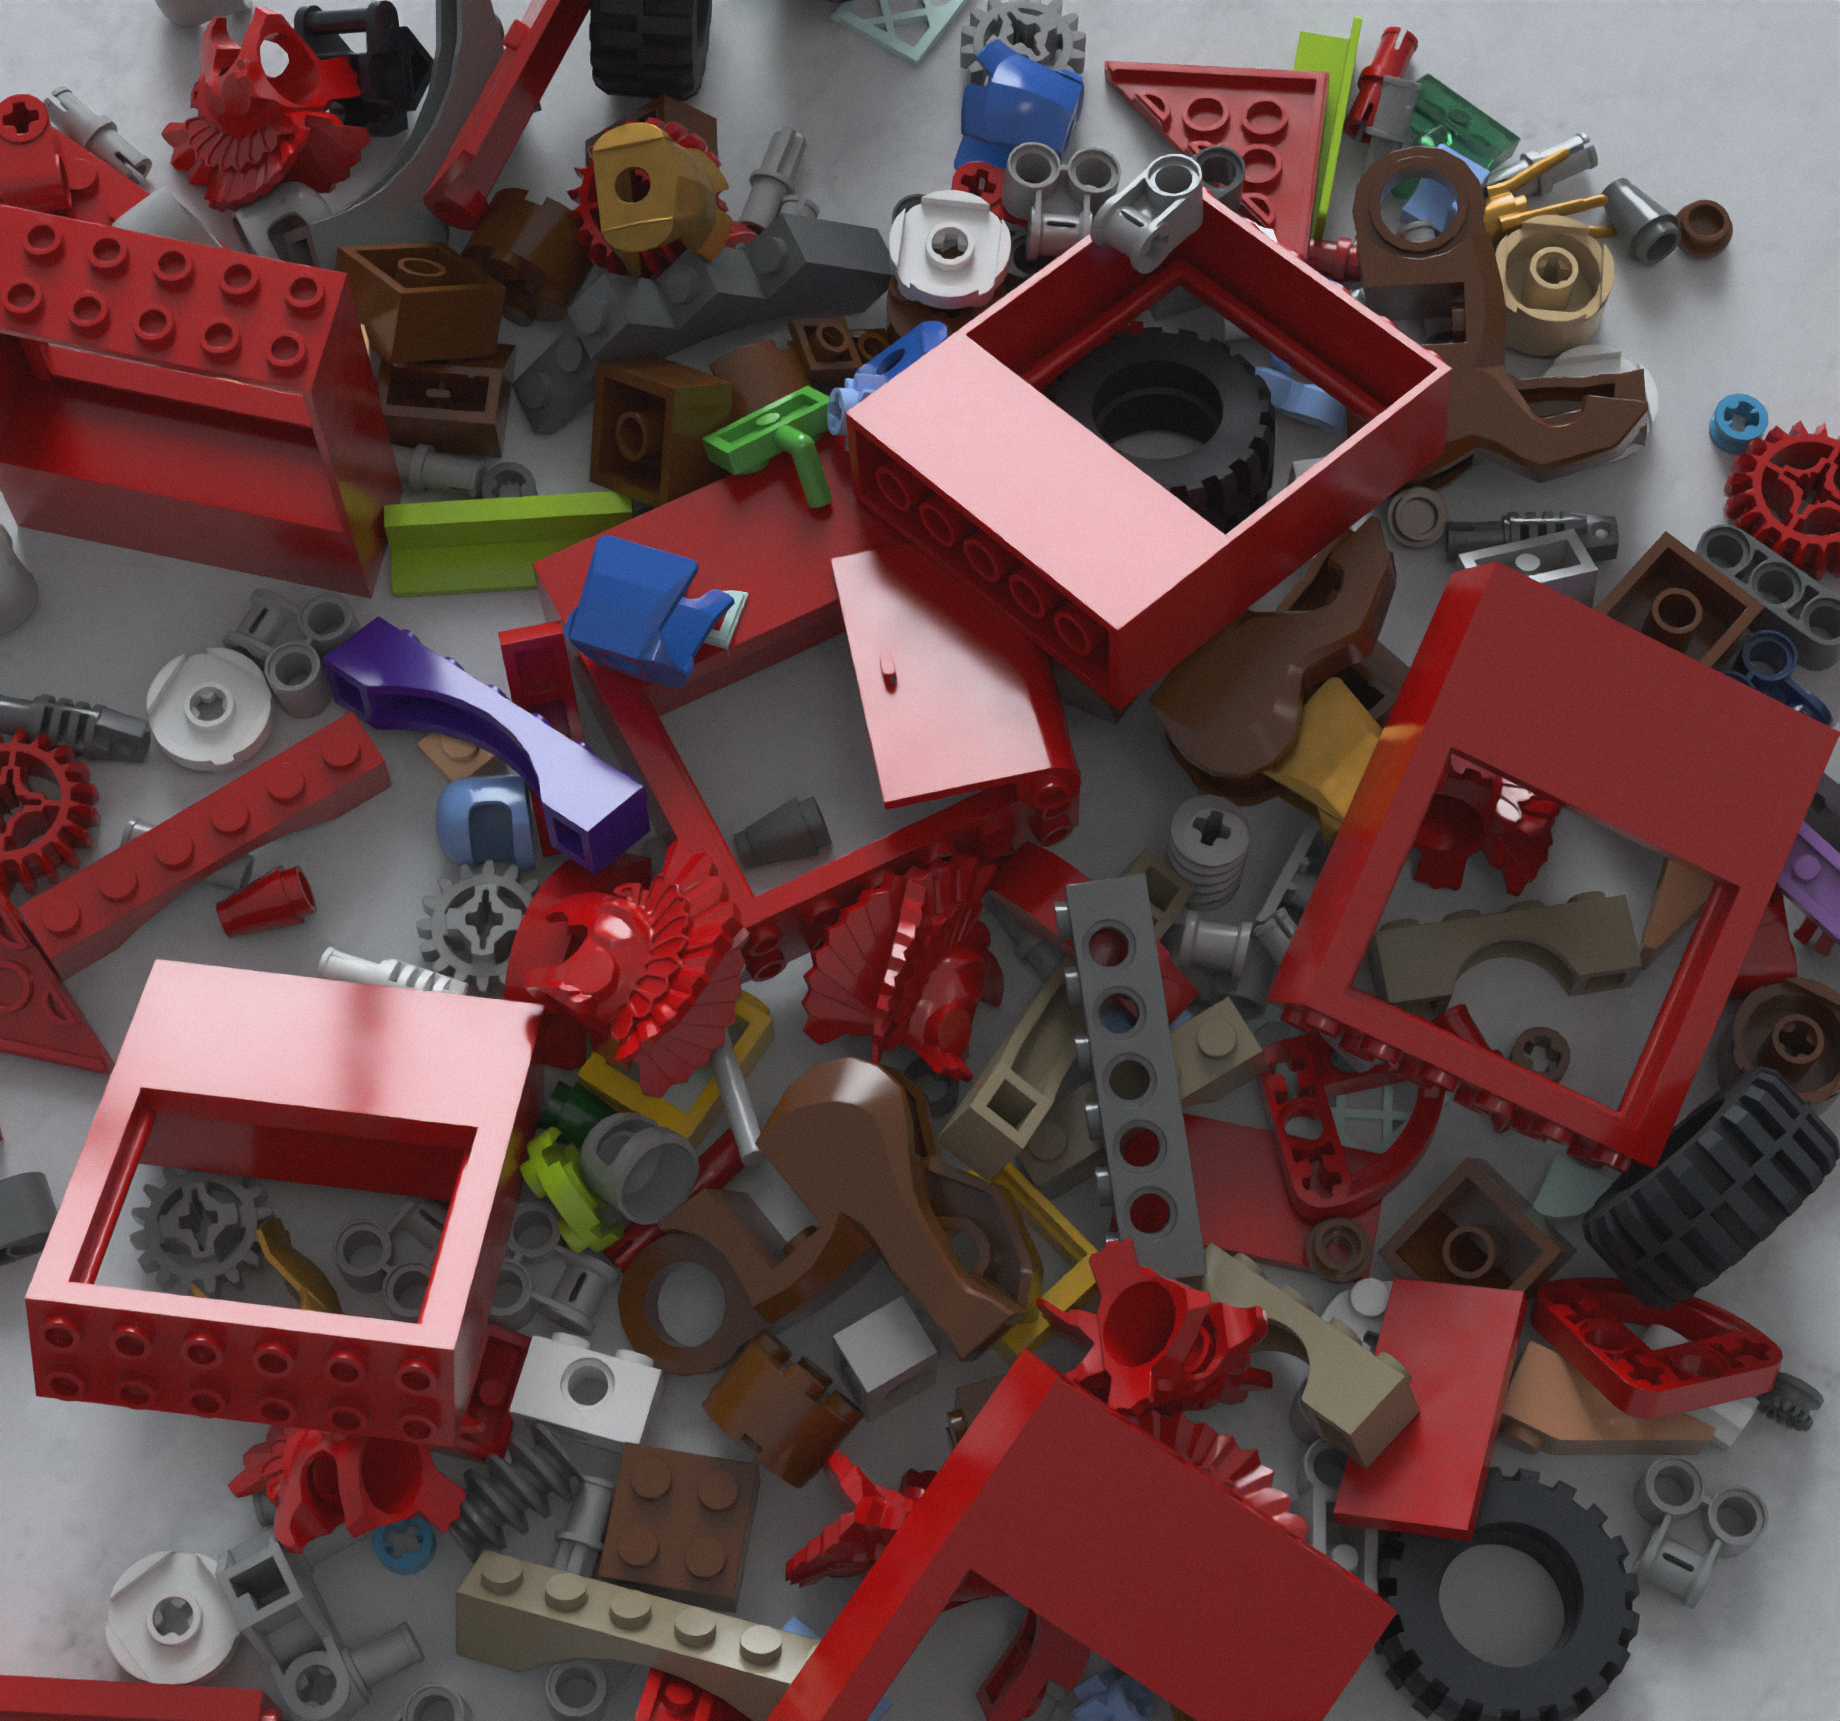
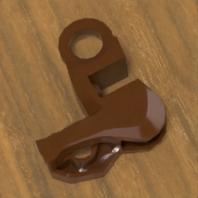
(1525, 425)
(1243, 691)
(868, 1168)

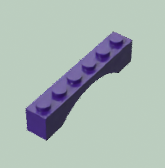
(403, 685)

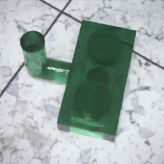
(1451, 120)

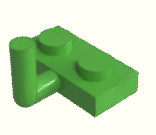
(784, 425)

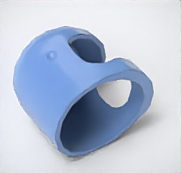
(486, 821)

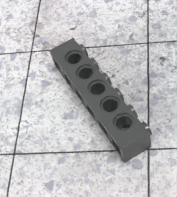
(1125, 907)

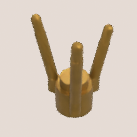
(1507, 213)

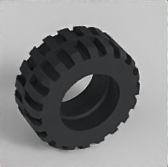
(649, 46)
(1186, 389)
(1716, 1190)
(1593, 1592)

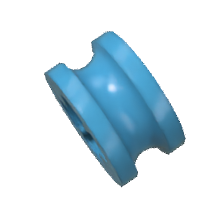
(1720, 424)
(409, 1562)

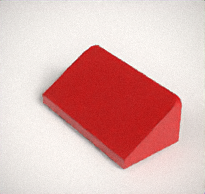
(491, 1395)

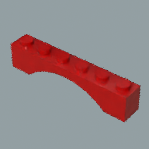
(123, 890)

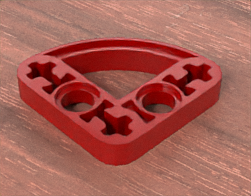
(1315, 1083)
(1645, 1383)

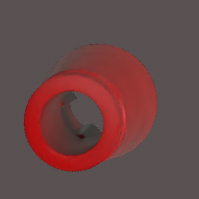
(268, 903)

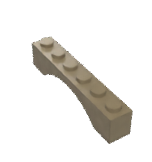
(1039, 1049)
(536, 1615)

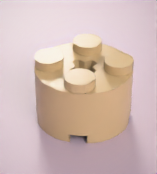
(1553, 284)

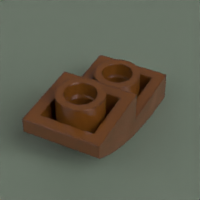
(832, 350)

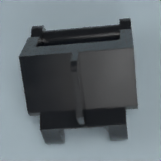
(389, 74)

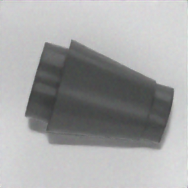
(1641, 223)
(784, 834)

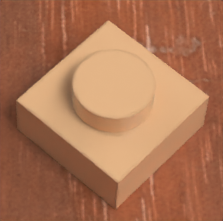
(455, 757)

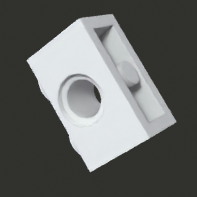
(555, 1369)

